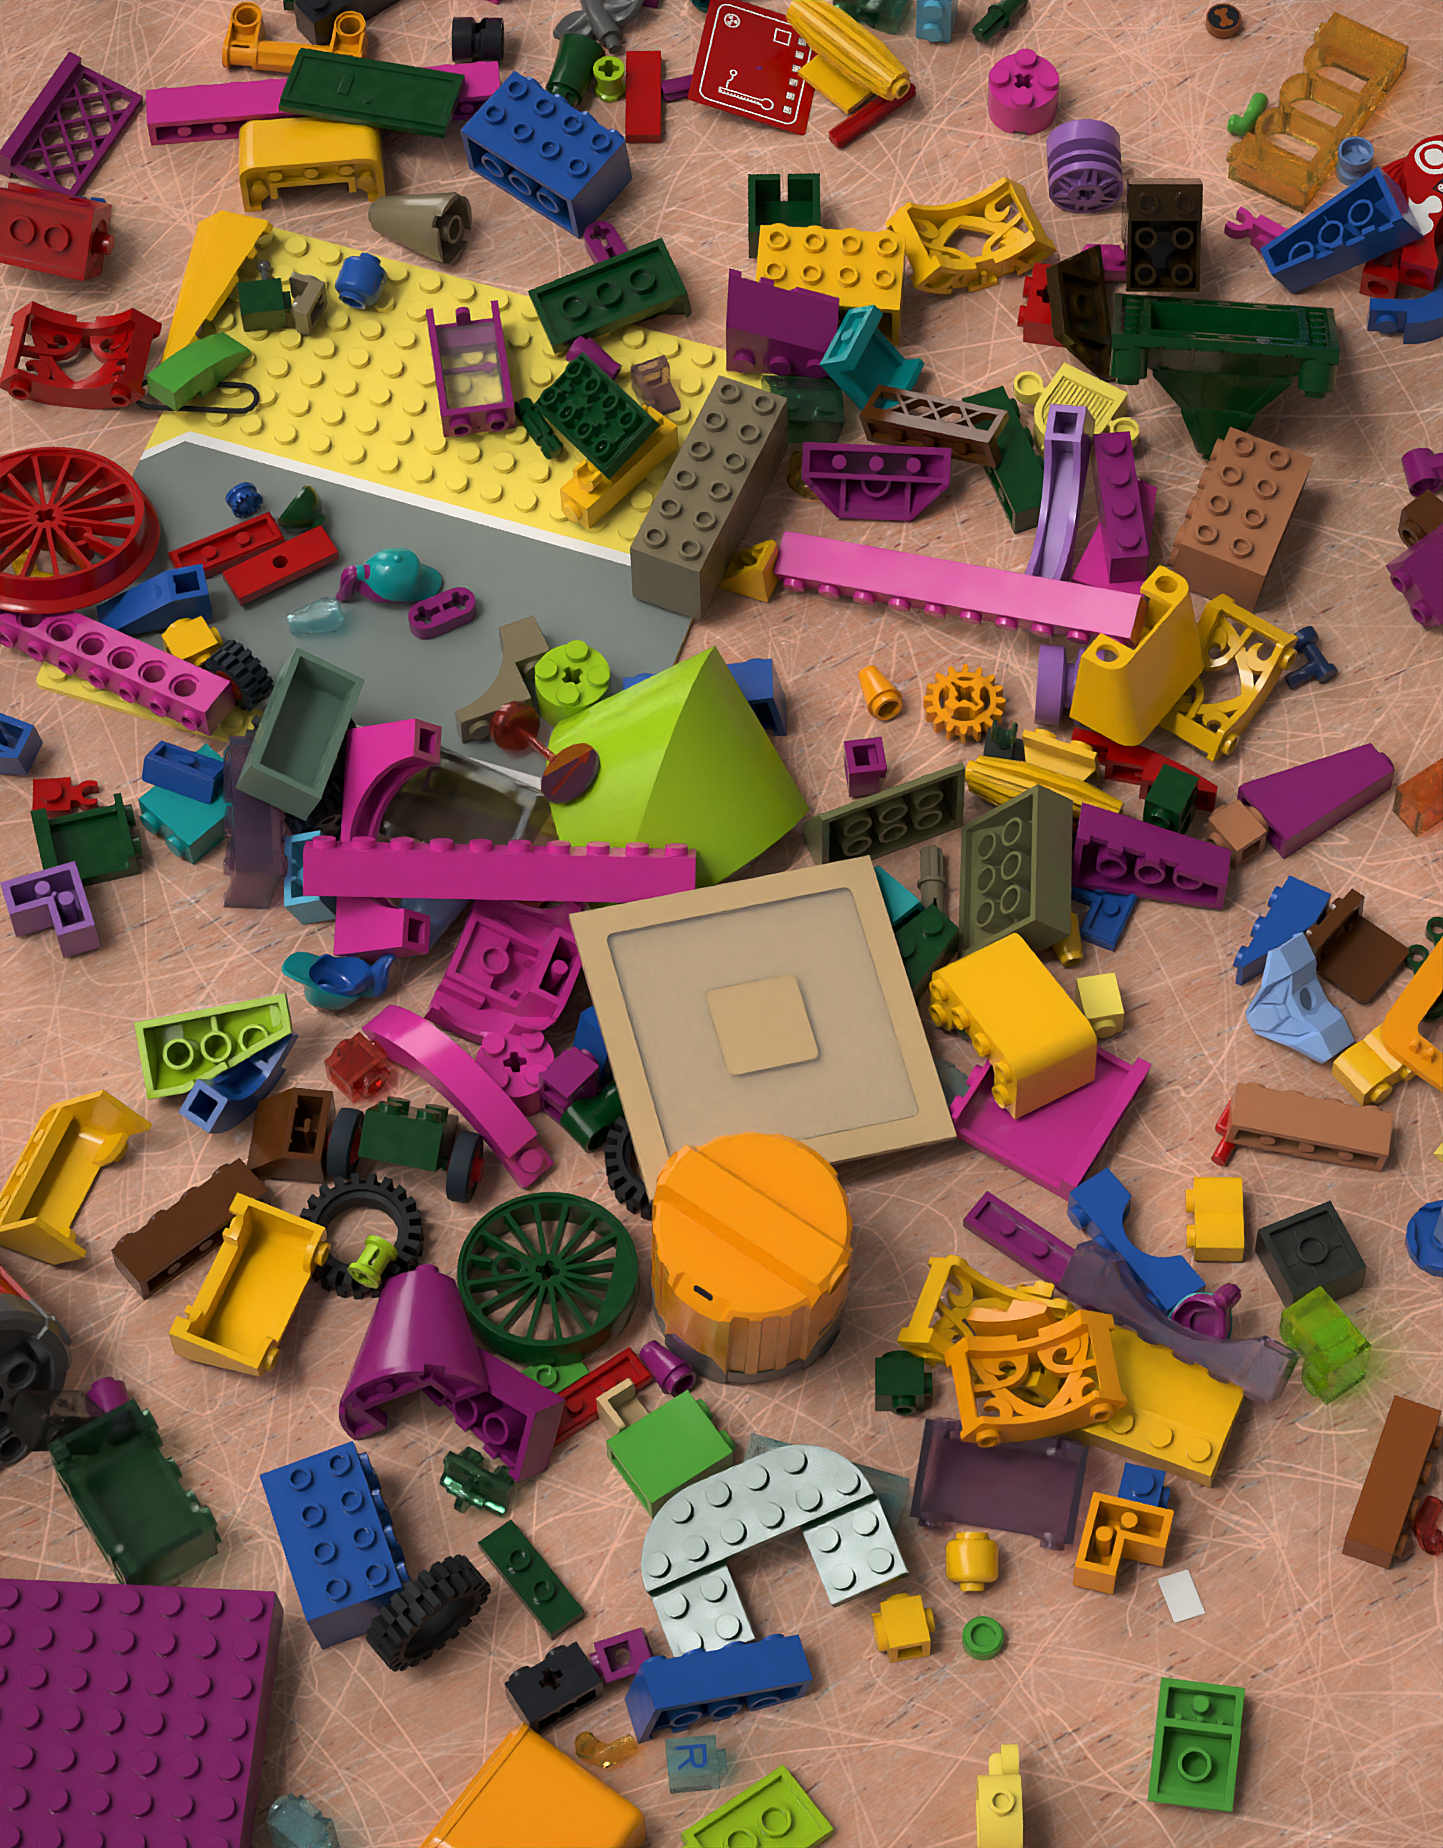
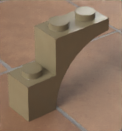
(521, 649)

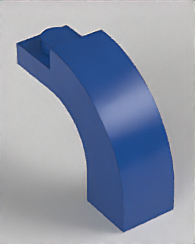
(1416, 318)
(234, 1094)

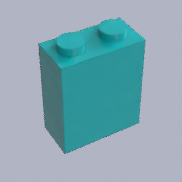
(185, 823)

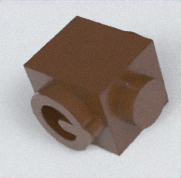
(1420, 518)

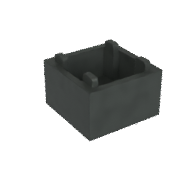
(1310, 1253)

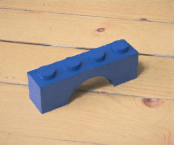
(1101, 1210)

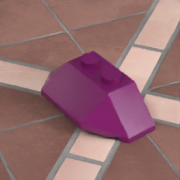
(875, 479)

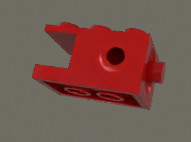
(54, 232)

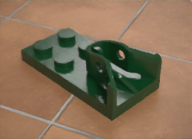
(610, 295)

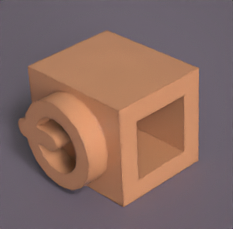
(1239, 830)

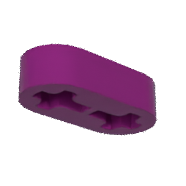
(594, 246)
(442, 613)

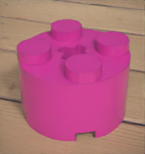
(1023, 93)
(515, 1065)

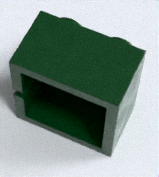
(768, 209)

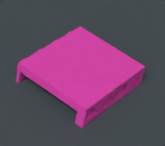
(1056, 1141)

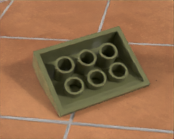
(889, 818)
(1017, 872)

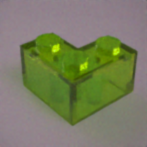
(1329, 1343)

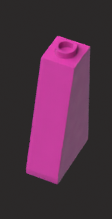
(1092, 566)

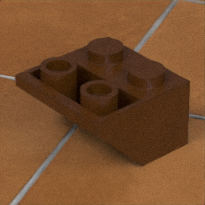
(292, 1135)

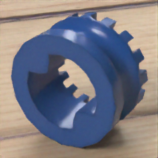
(244, 499)

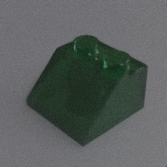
(813, 407)

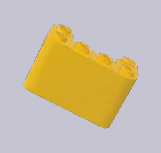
(1018, 1022)

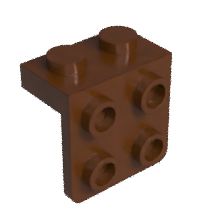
(1353, 950)

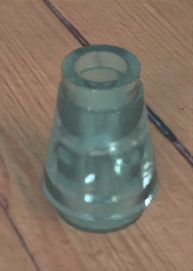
(317, 617)

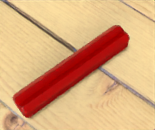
(866, 118)

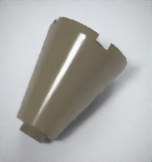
(425, 223)

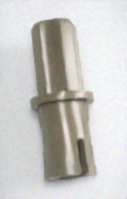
(932, 881)

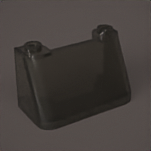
(465, 803)

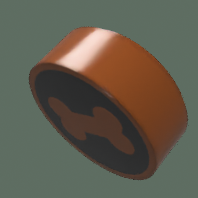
(1223, 21)

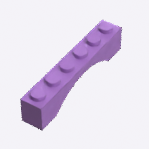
(1065, 472)

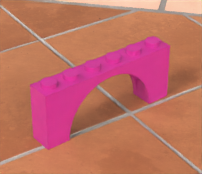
(375, 768)

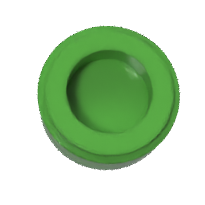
(982, 1638)

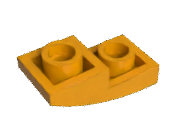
(1020, 1319)

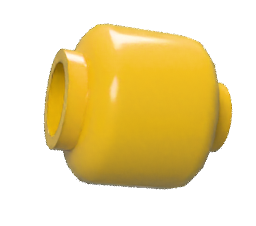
(972, 1560)

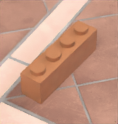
(1309, 1126)

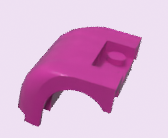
(508, 970)

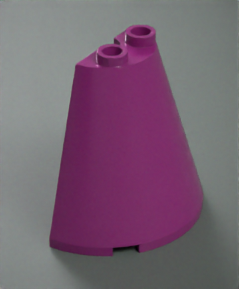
(411, 1342)

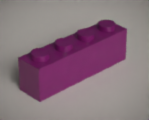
(1119, 507)

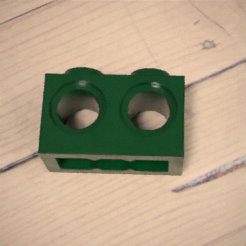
(1171, 800)

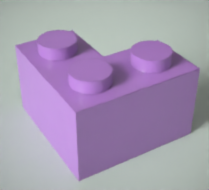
(49, 900)

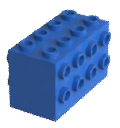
(547, 153)
(336, 1540)

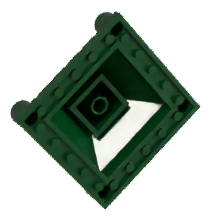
(1223, 356)

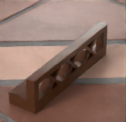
(898, 428)

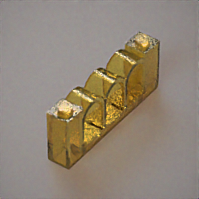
(1339, 45)

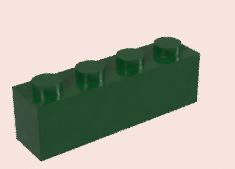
(1020, 472)

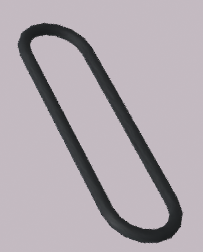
(209, 409)

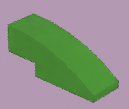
(195, 369)

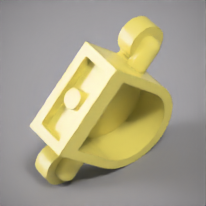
(1075, 388)
(1000, 1801)

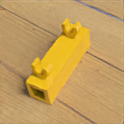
(592, 494)

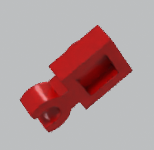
(60, 796)

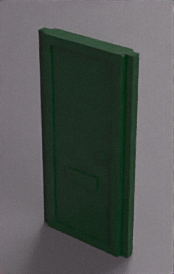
(372, 93)

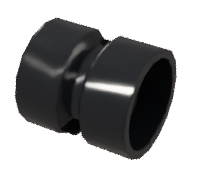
(477, 39)

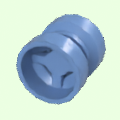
(1354, 159)

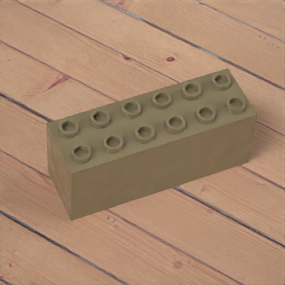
(709, 497)

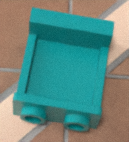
(864, 358)

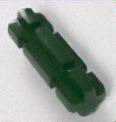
(538, 428)

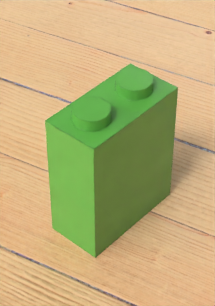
(670, 1451)

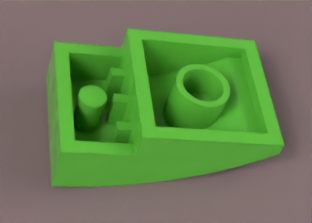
(1196, 1744)

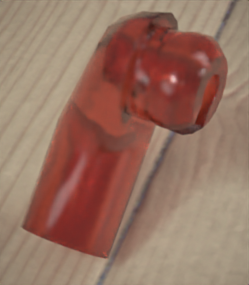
(1425, 1526)

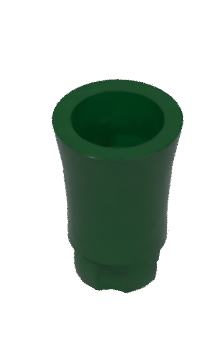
(574, 67)

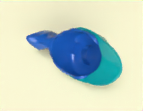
(338, 981)

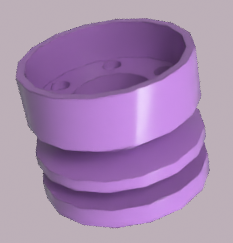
(1084, 166)
(1056, 683)

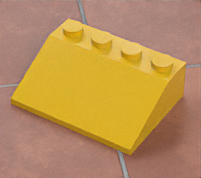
(1173, 1414)

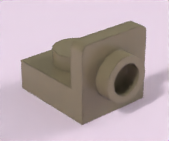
(309, 301)

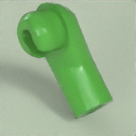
(1245, 124)

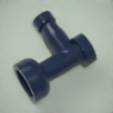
(1317, 666)

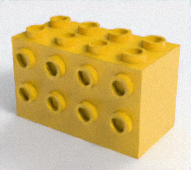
(844, 263)

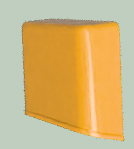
(537, 1799)

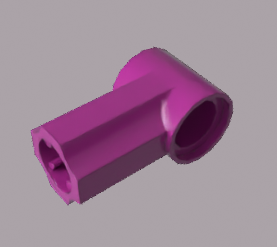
(1423, 470)

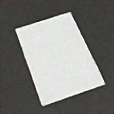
(1181, 1596)

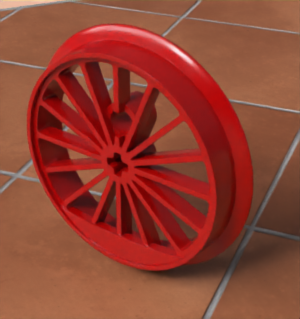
(69, 528)

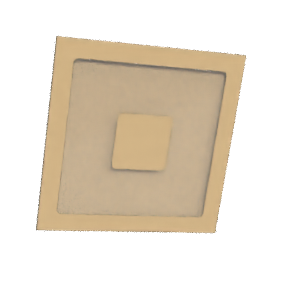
(763, 1016)

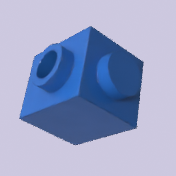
(1144, 1485)

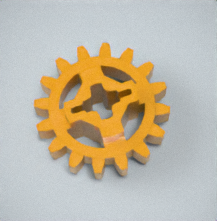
(963, 703)

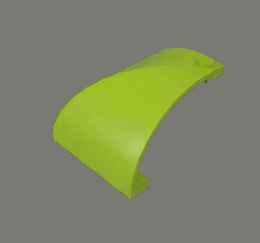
(680, 767)

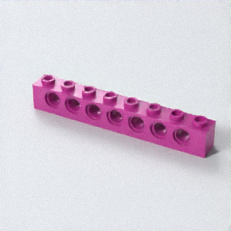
(122, 666)

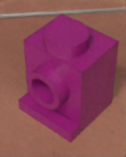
(864, 765)
(604, 1659)

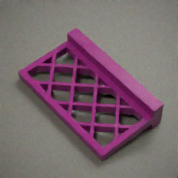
(40, 121)

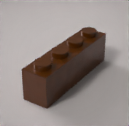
(186, 1230)

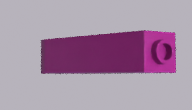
(1317, 795)

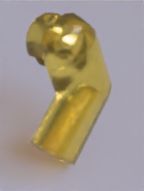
(794, 477)
(602, 1754)

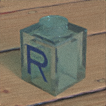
(694, 1763)

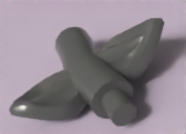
(601, 20)

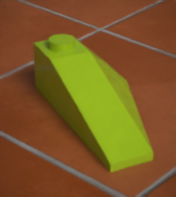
(207, 1042)

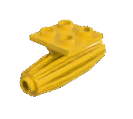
(849, 58)
(1048, 763)

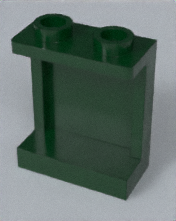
(93, 839)

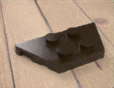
(1081, 309)

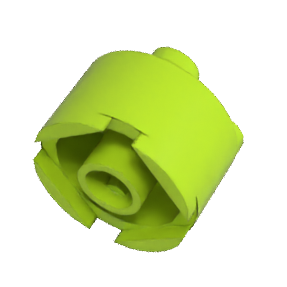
(570, 681)

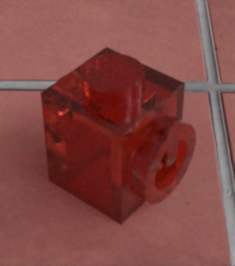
(357, 1067)

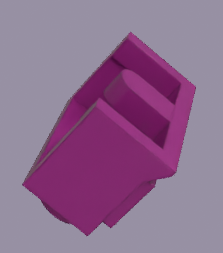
(568, 1079)

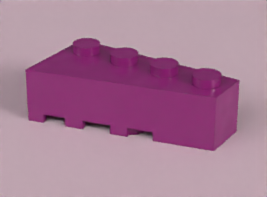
(1147, 860)
(512, 1418)

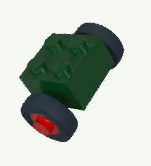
(410, 1138)

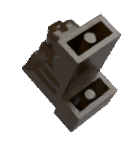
(1162, 234)

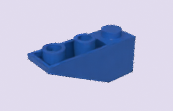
(159, 602)
(1291, 912)

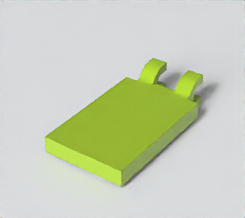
(765, 1815)

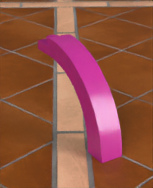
(465, 1085)

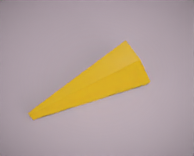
(212, 272)

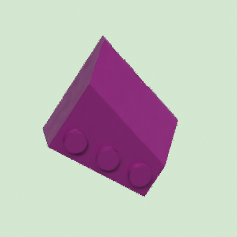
(777, 328)

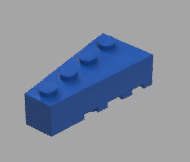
(716, 1683)

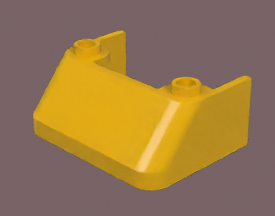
(58, 1171)

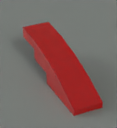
(1140, 766)

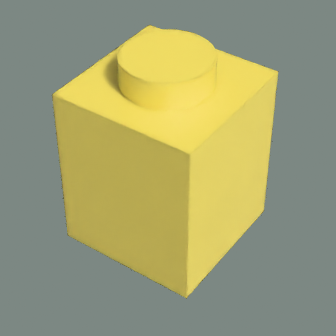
(1100, 1003)

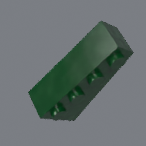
(926, 946)

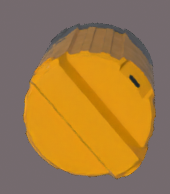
(750, 1256)

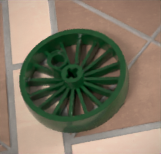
(565, 1272)

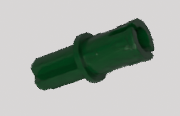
(998, 17)

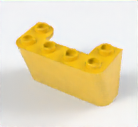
(1142, 685)

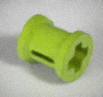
(609, 76)
(369, 1274)

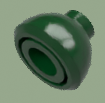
(303, 512)

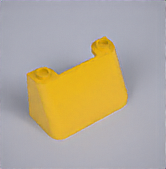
(308, 153)
(251, 1289)

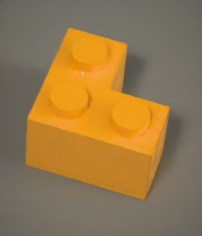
(1119, 1530)

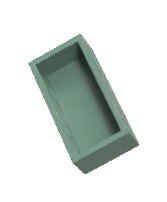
(300, 734)

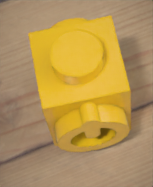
(191, 640)
(903, 1627)

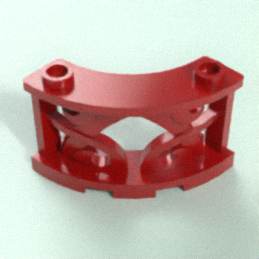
(124, 334)

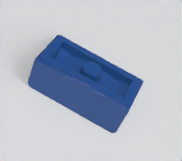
(183, 772)

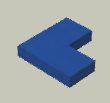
(1105, 917)

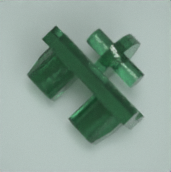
(475, 1485)

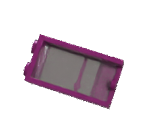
(471, 373)

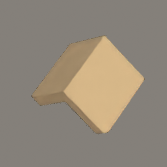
(620, 1407)

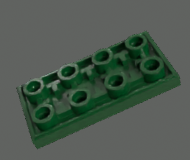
(596, 415)

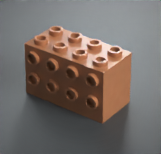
(1239, 517)

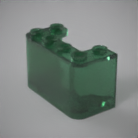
(133, 1498)

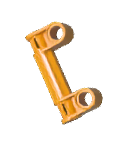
(247, 44)

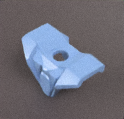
(1294, 1006)

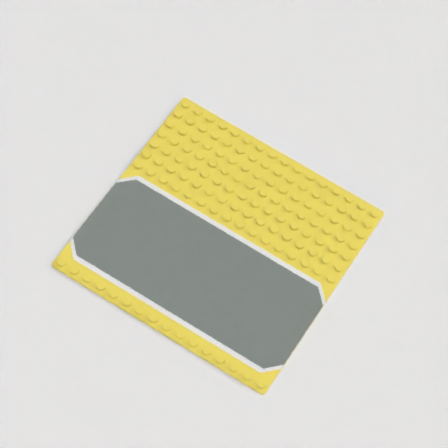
(484, 509)

